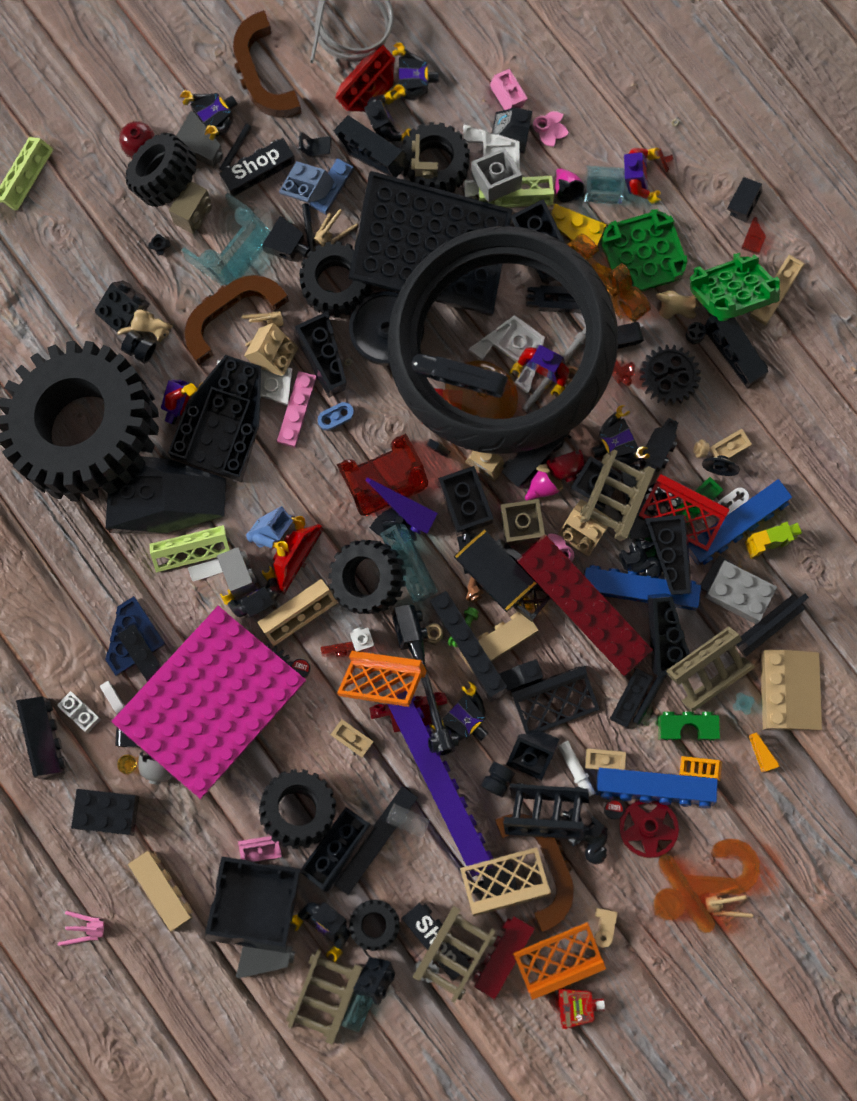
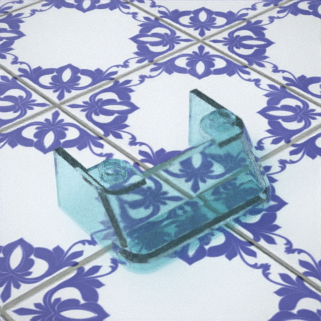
(238, 253)

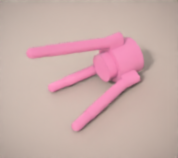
(94, 929)

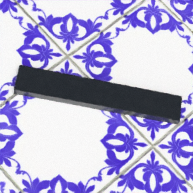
(374, 843)

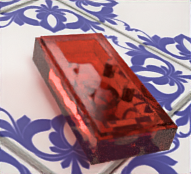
(339, 650)

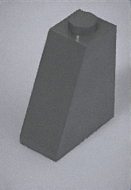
(194, 136)
(258, 961)

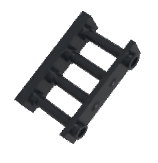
(546, 828)

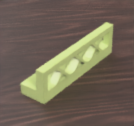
(24, 172)
(526, 197)
(188, 542)

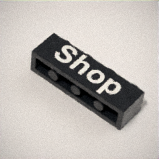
(257, 167)
(426, 929)

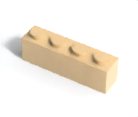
(297, 612)
(506, 637)
(160, 890)

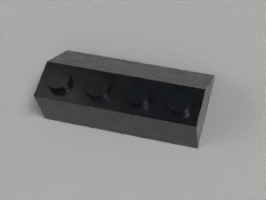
(40, 737)

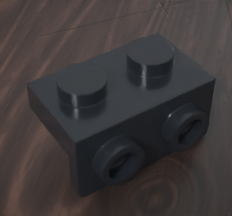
(375, 979)

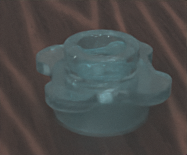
(748, 703)

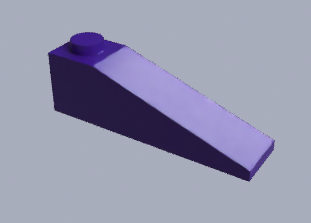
(413, 513)

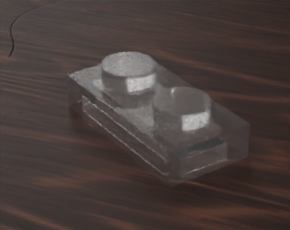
(345, 619)
(408, 820)

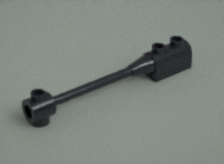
(412, 637)

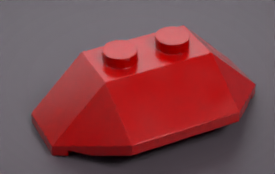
(369, 79)
(299, 546)

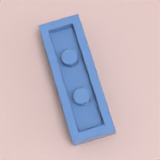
(339, 173)

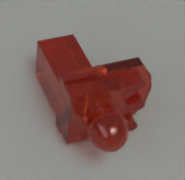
(623, 373)

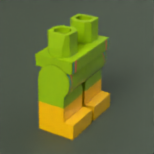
(772, 538)

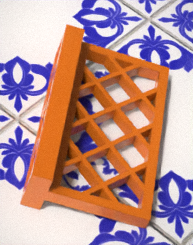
(386, 665)
(569, 974)

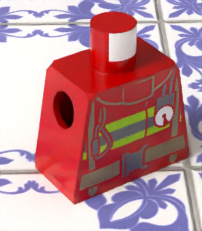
(577, 1007)

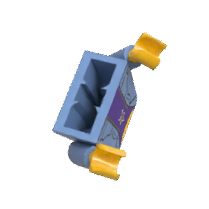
(272, 527)

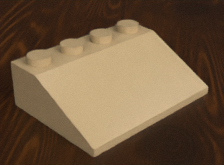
(790, 690)

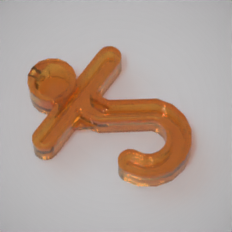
(625, 298)
(688, 889)

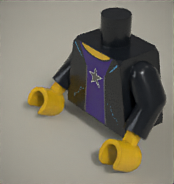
(412, 75)
(212, 111)
(381, 119)
(617, 436)
(256, 600)
(466, 716)
(327, 922)

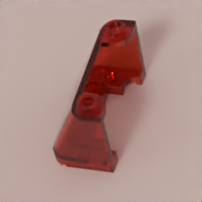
(397, 469)

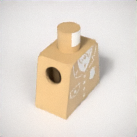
(486, 464)

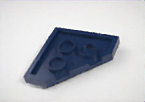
(127, 613)

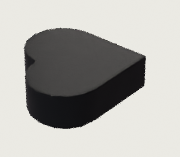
(437, 447)

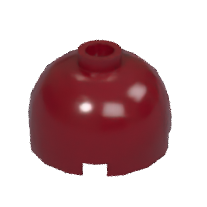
(133, 136)
(566, 465)

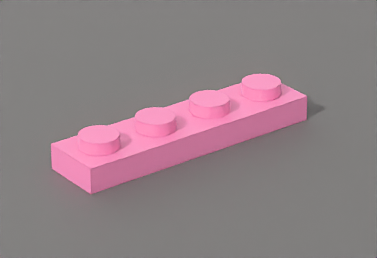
(296, 409)

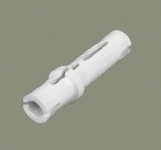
(575, 767)

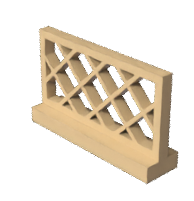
(513, 897)

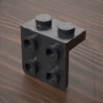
(119, 305)

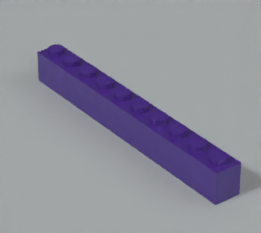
(440, 785)

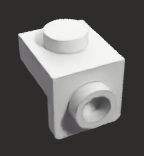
(361, 639)

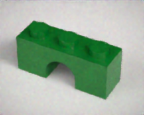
(706, 725)

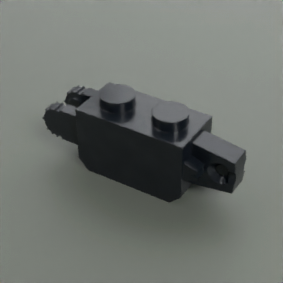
(659, 445)

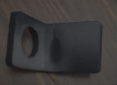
(315, 146)

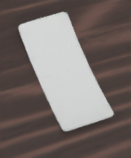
(205, 570)

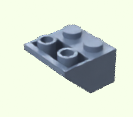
(307, 183)

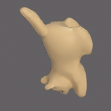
(677, 304)
(145, 322)

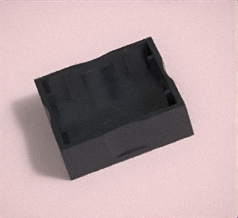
(253, 905)

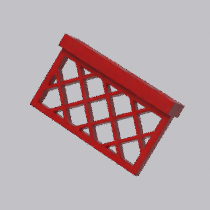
(692, 497)

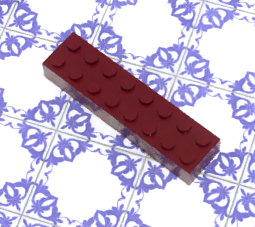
(584, 605)

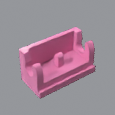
(508, 90)
(259, 849)

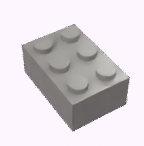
(740, 592)

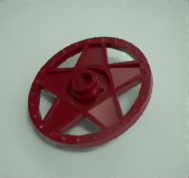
(649, 829)

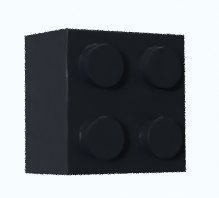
(587, 479)

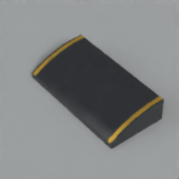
(495, 570)

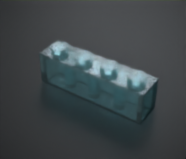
(417, 576)

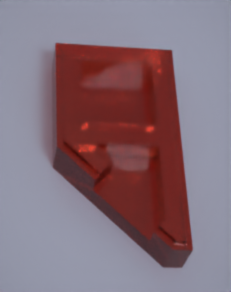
(754, 238)

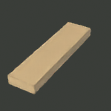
(786, 275)

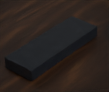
(631, 698)

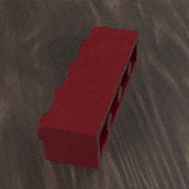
(502, 960)

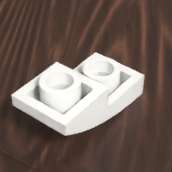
(79, 712)

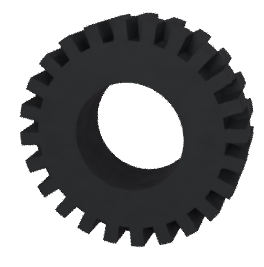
(47, 391)

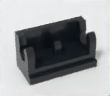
(745, 199)

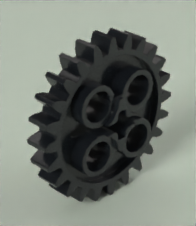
(663, 359)

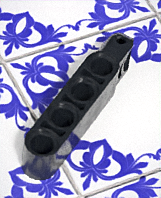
(460, 374)

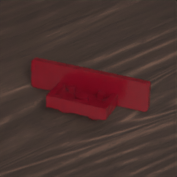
(383, 710)

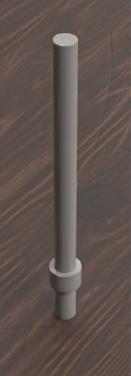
(580, 339)

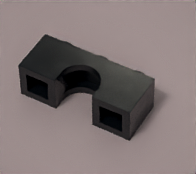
(139, 650)

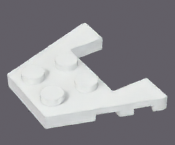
(491, 144)
(512, 340)

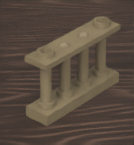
(636, 496)
(703, 656)
(445, 936)
(337, 1012)

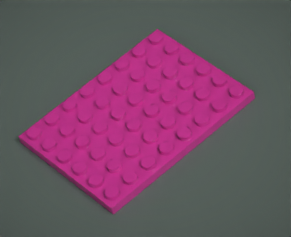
(208, 702)

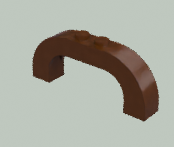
(274, 105)
(225, 298)
(559, 868)

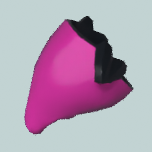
(568, 186)

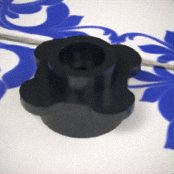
(153, 245)

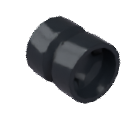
(135, 345)
(497, 780)

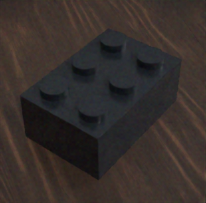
(465, 500)
(105, 812)

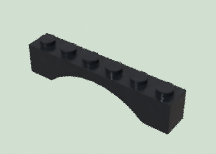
(469, 646)

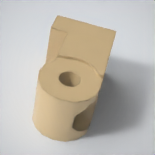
(604, 934)

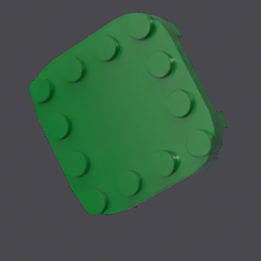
(647, 248)
(734, 287)

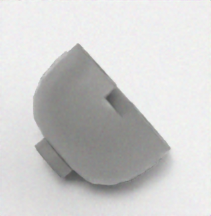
(152, 770)

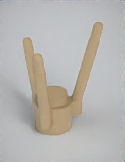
(324, 235)
(273, 317)
(715, 903)

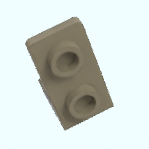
(422, 169)

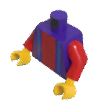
(636, 173)
(545, 363)
(176, 398)

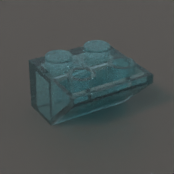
(604, 184)

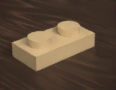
(731, 445)
(352, 738)
(604, 759)

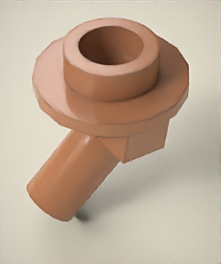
(474, 593)

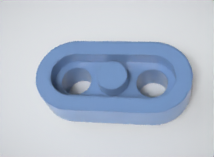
(335, 416)

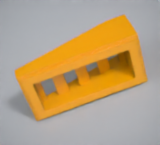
(763, 755)
(718, 767)

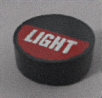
(302, 667)
(613, 809)

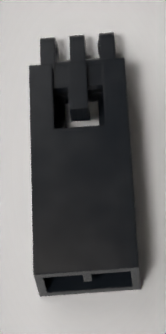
(564, 304)

